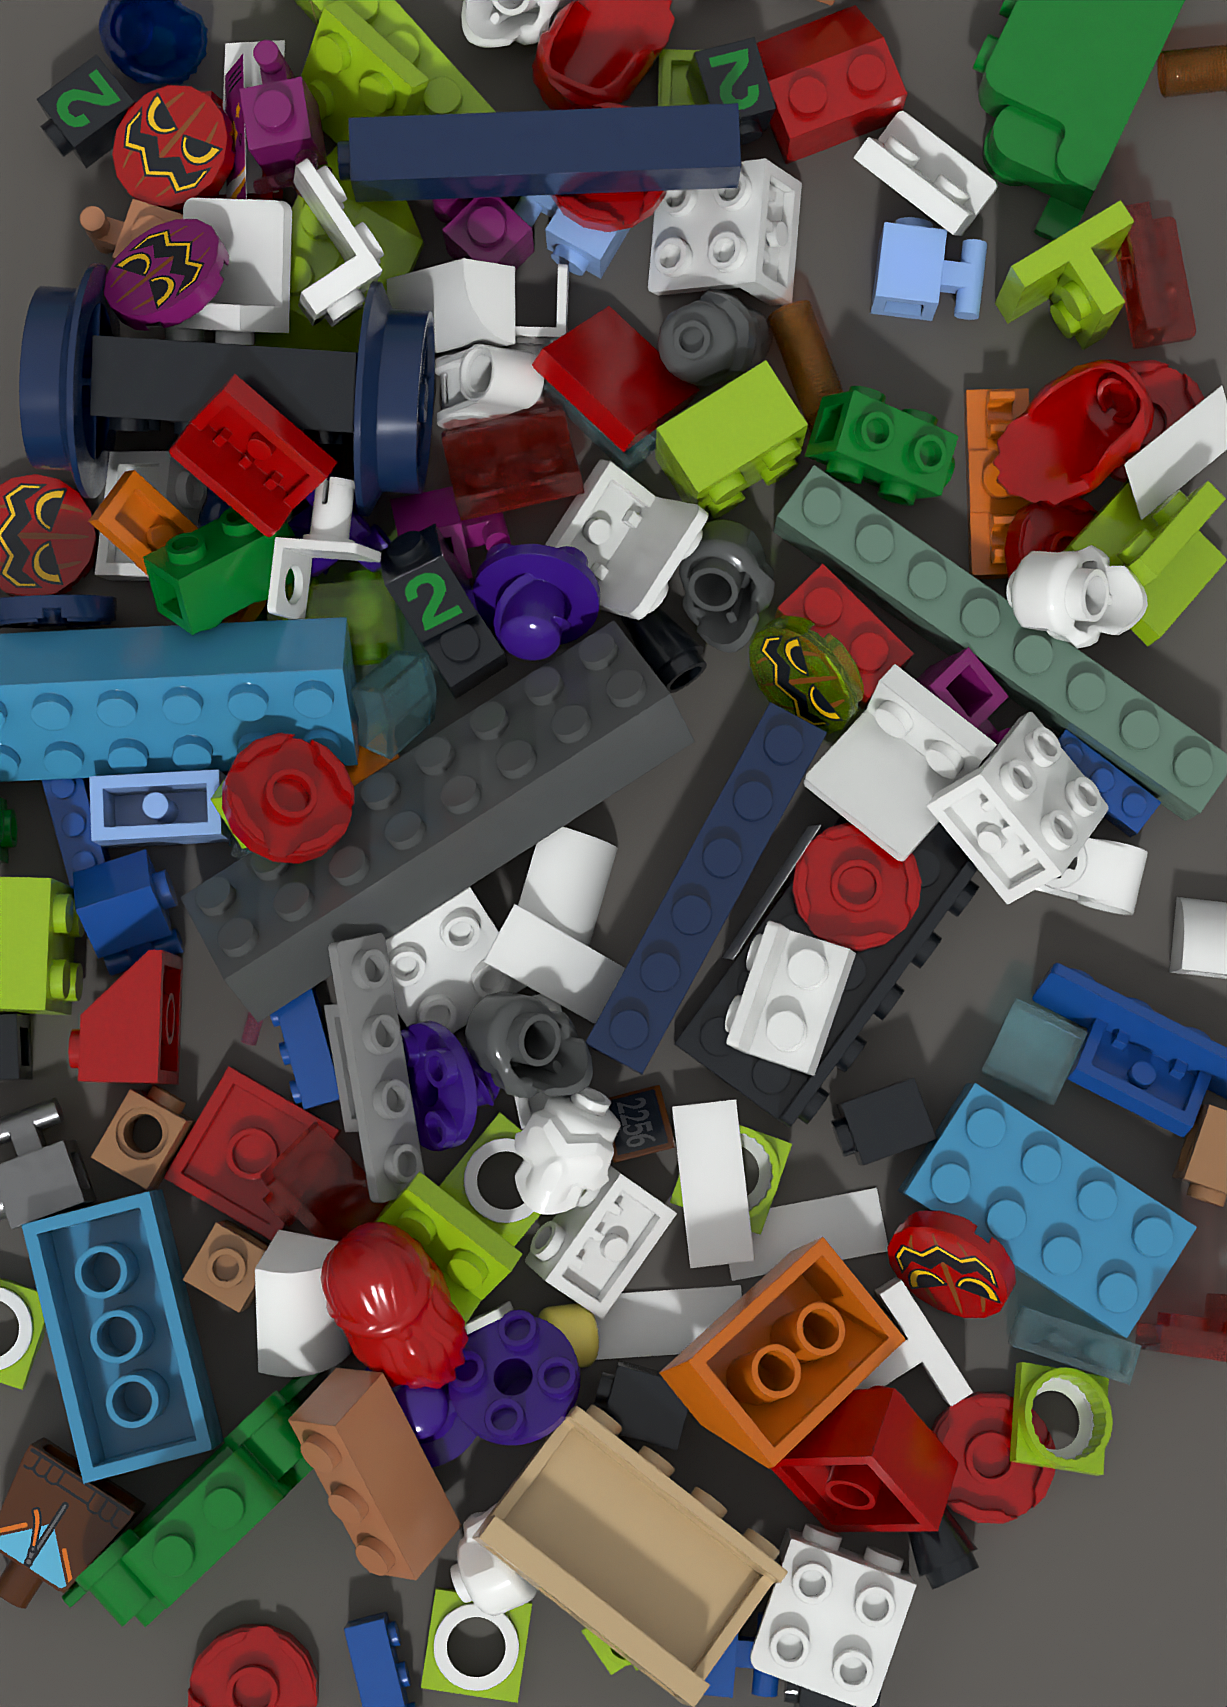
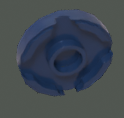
(57, 610)

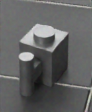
(42, 1177)

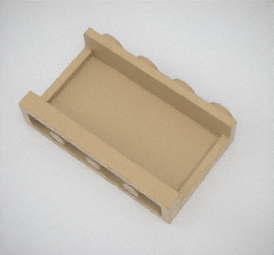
(631, 1552)

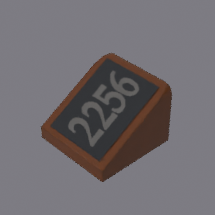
(643, 1124)

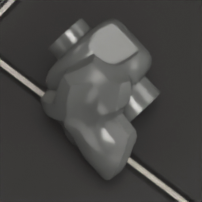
(714, 339)
(726, 584)
(527, 1046)

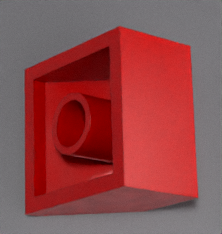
(830, 83)
(133, 1026)
(871, 1467)

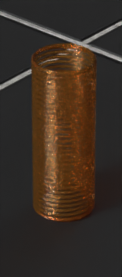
(1188, 64)
(800, 329)

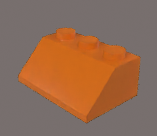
(784, 1354)

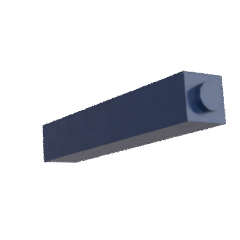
(542, 152)

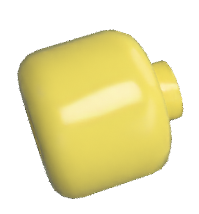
(578, 1327)

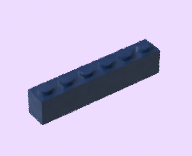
(705, 888)

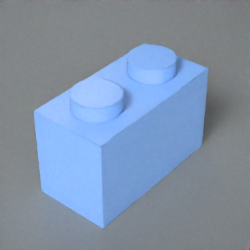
(156, 809)

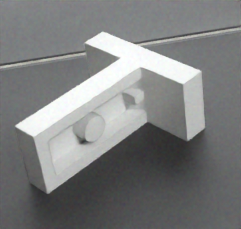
(919, 1347)

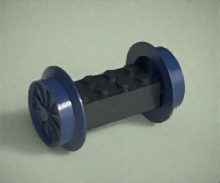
(89, 382)

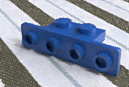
(1135, 1052)

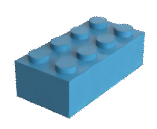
(1049, 1208)
(122, 1335)

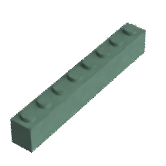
(1029, 664)

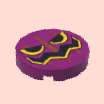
(166, 274)

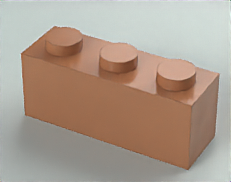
(375, 1473)

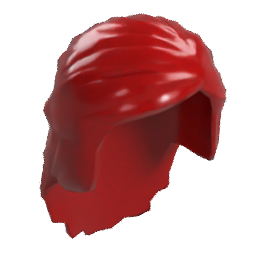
(599, 51)
(1075, 433)
(394, 1306)

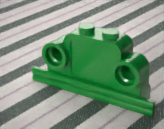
(1064, 92)
(202, 1516)

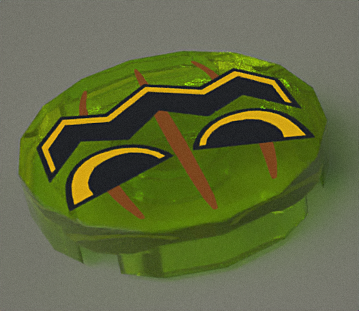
(806, 673)

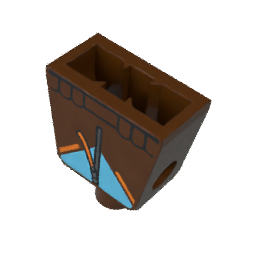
(56, 1523)

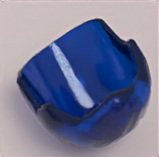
(153, 40)

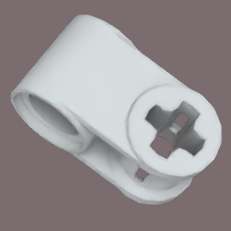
(486, 384)
(1102, 876)

